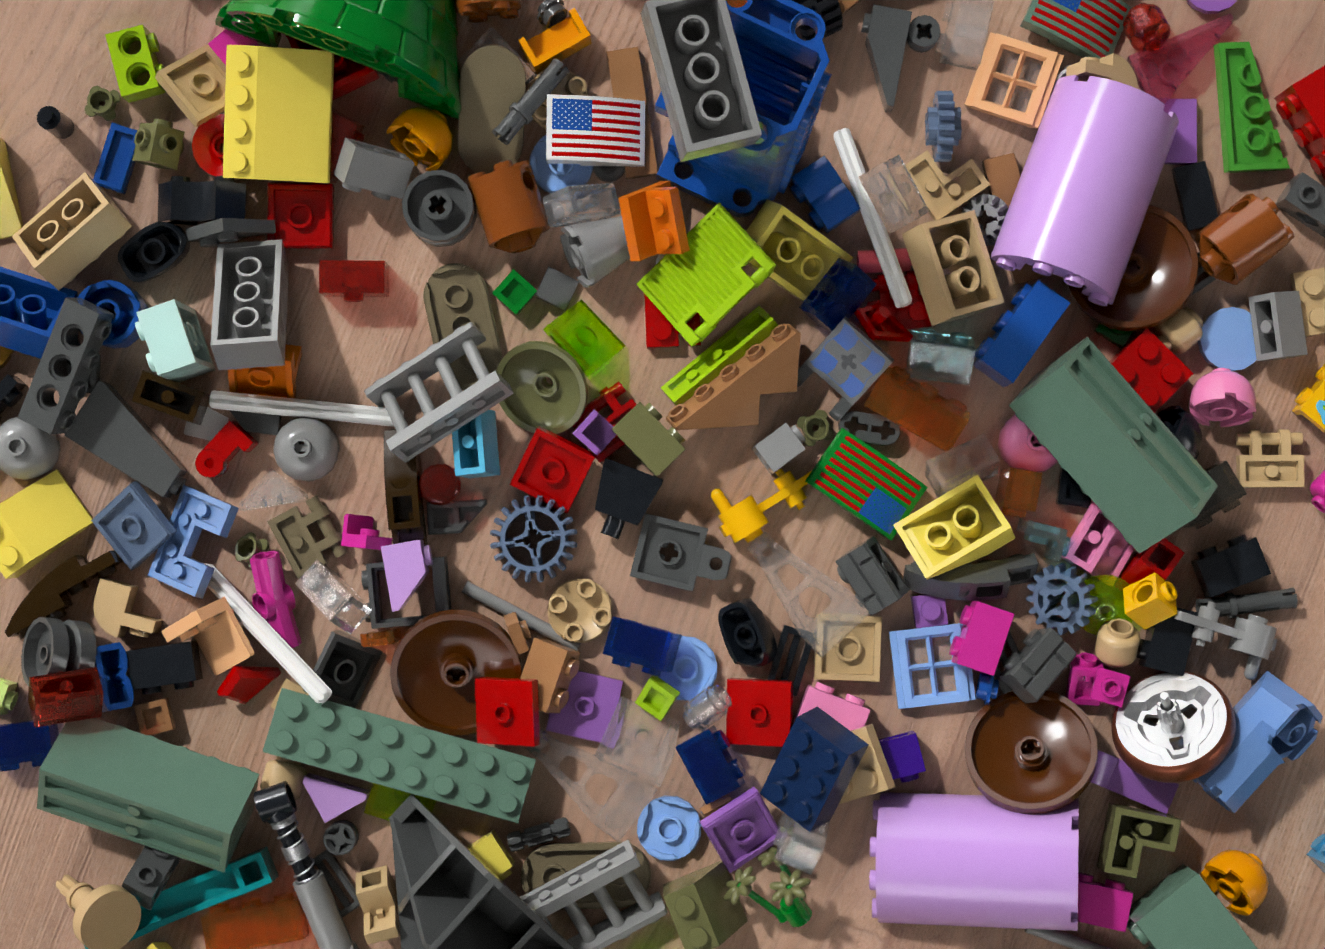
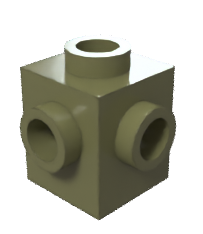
(158, 144)

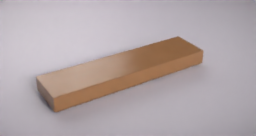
(628, 84)
(1003, 177)

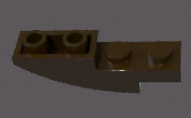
(403, 496)
(50, 595)

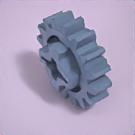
(943, 126)
(1074, 604)

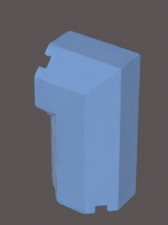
(1269, 726)

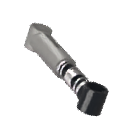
(278, 808)

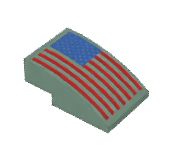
(1078, 26)

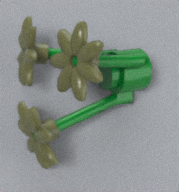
(789, 891)

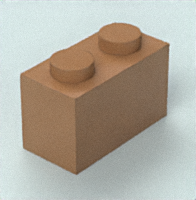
(554, 668)

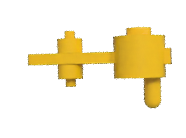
(747, 516)

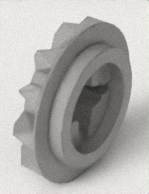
(994, 207)

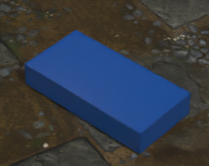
(116, 159)

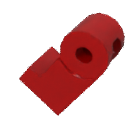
(216, 455)

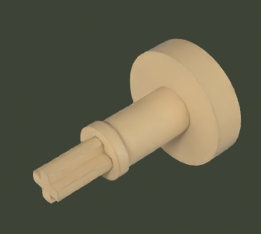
(102, 915)

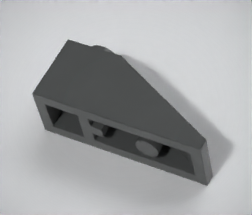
(885, 45)

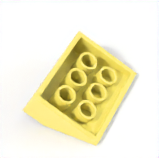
(278, 114)

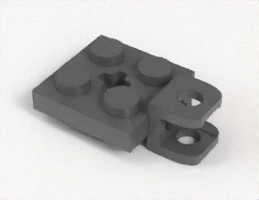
(693, 556)

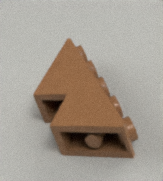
(735, 394)

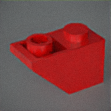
(1158, 559)

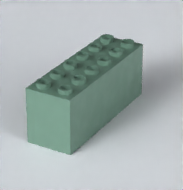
(1114, 446)
(147, 791)
(1185, 915)

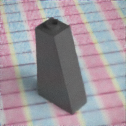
(121, 438)

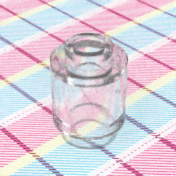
(706, 707)

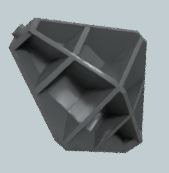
(452, 896)

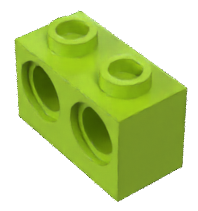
(129, 66)

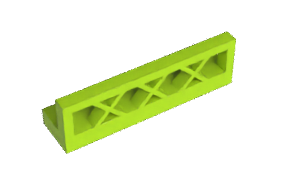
(725, 351)

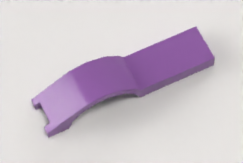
(1118, 777)

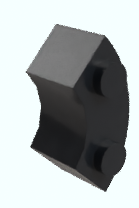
(197, 202)

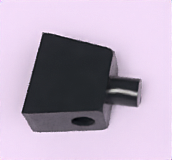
(624, 496)

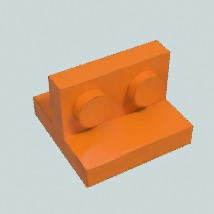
(654, 221)
(270, 380)

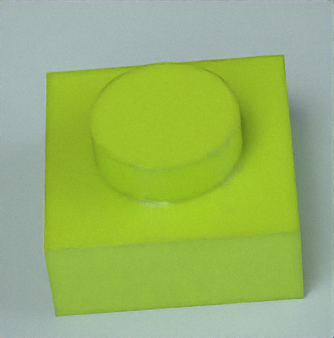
(657, 697)

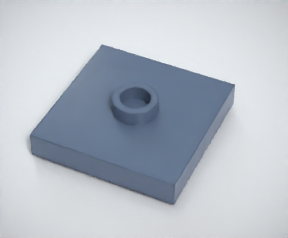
(134, 525)

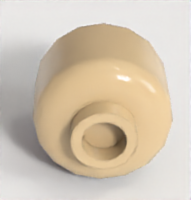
(1180, 331)
(1117, 643)
(281, 770)

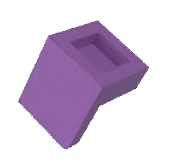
(595, 432)

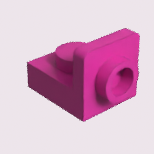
(359, 533)
(1081, 679)
(1109, 687)

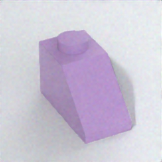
(405, 570)

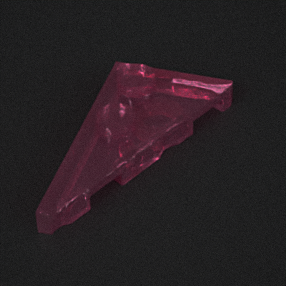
(1167, 68)

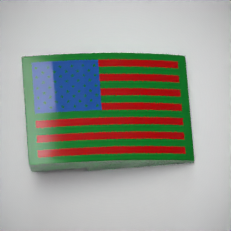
(866, 483)

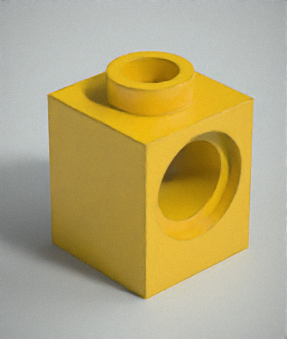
(1150, 601)

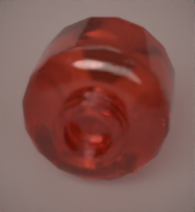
(1146, 27)
(440, 485)

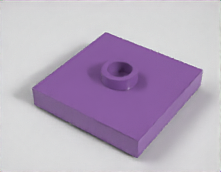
(1184, 145)
(588, 708)
(741, 829)

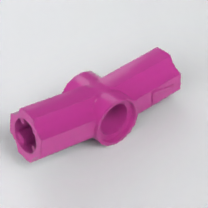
(274, 597)

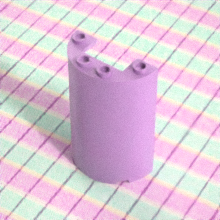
(1087, 185)
(973, 863)

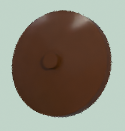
(1155, 280)
(439, 663)
(1031, 753)

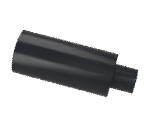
(55, 122)

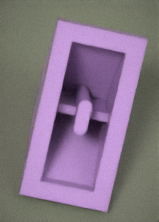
(333, 796)

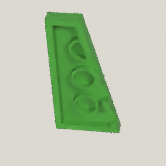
(1244, 115)

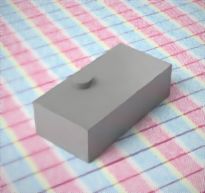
(700, 76)
(250, 305)

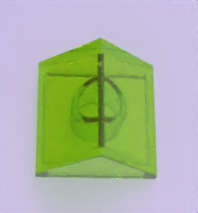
(584, 338)

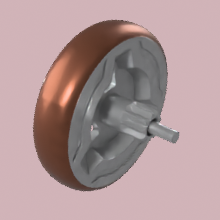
(1177, 746)

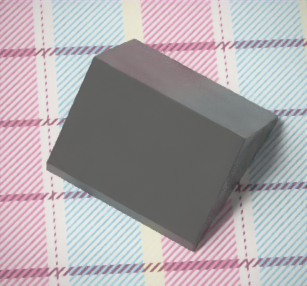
(346, 667)

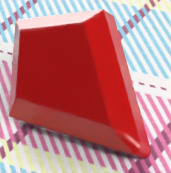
(881, 324)
(246, 682)

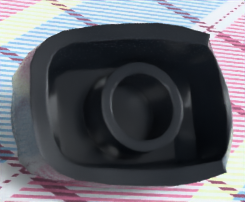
(153, 251)
(747, 634)

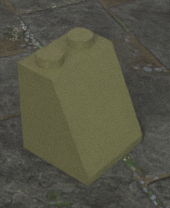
(700, 909)

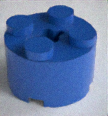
(124, 302)

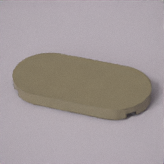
(488, 86)
(453, 299)
(558, 858)

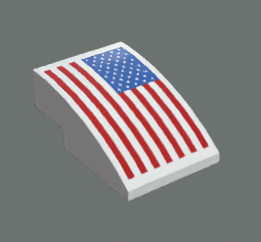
(595, 131)

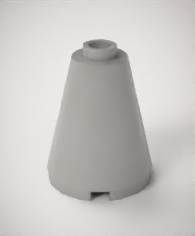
(595, 248)

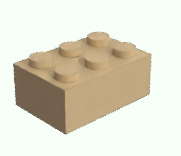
(71, 231)
(953, 267)

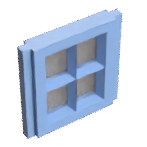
(925, 667)

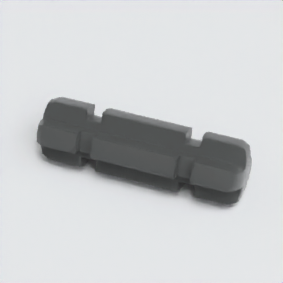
(538, 834)

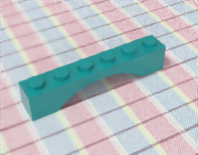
(208, 889)

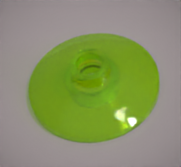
(1109, 593)

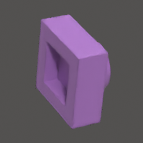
(928, 611)

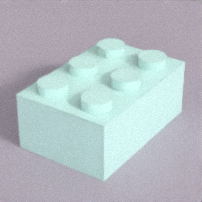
(174, 341)

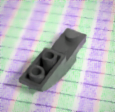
(974, 581)

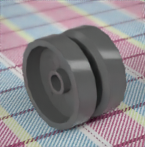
(436, 189)
(57, 647)

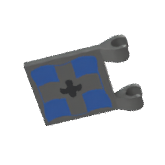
(847, 363)

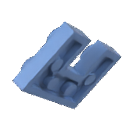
(173, 559)

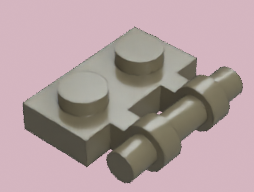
(297, 539)

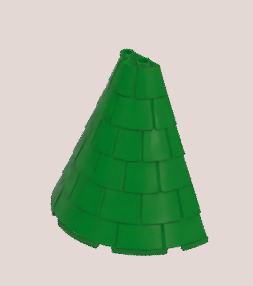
(391, 36)

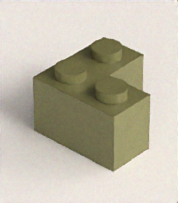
(649, 438)
(1128, 831)

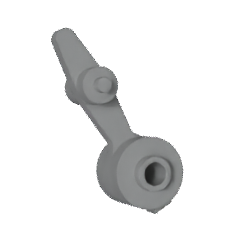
(1248, 636)

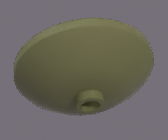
(534, 399)

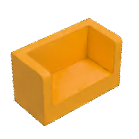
(556, 42)

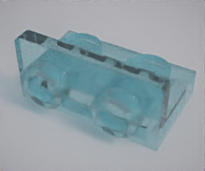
(940, 356)
(1053, 537)

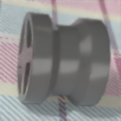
(918, 39)
(339, 843)

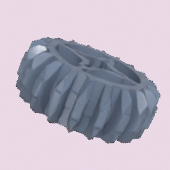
(506, 543)

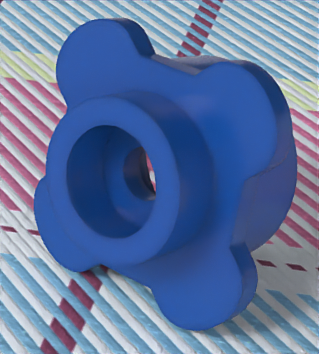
(986, 688)

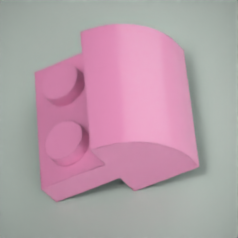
(1098, 545)

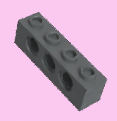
(1305, 202)
(51, 375)

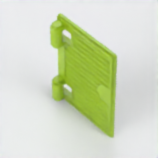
(708, 276)

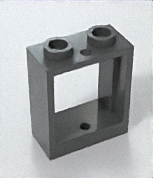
(371, 582)

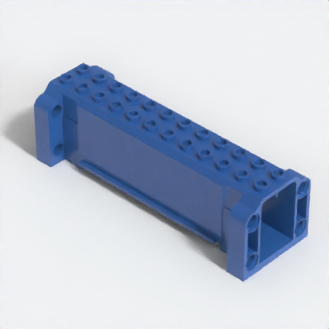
(787, 91)

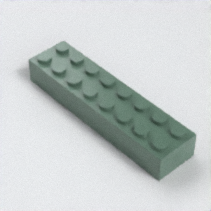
(399, 755)

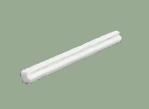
(875, 227)
(300, 408)
(270, 638)

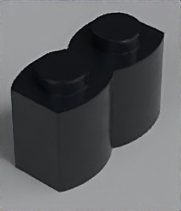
(1230, 566)

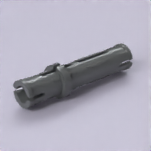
(522, 111)
(1233, 605)

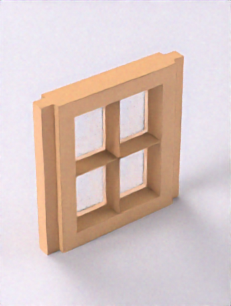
(1014, 80)

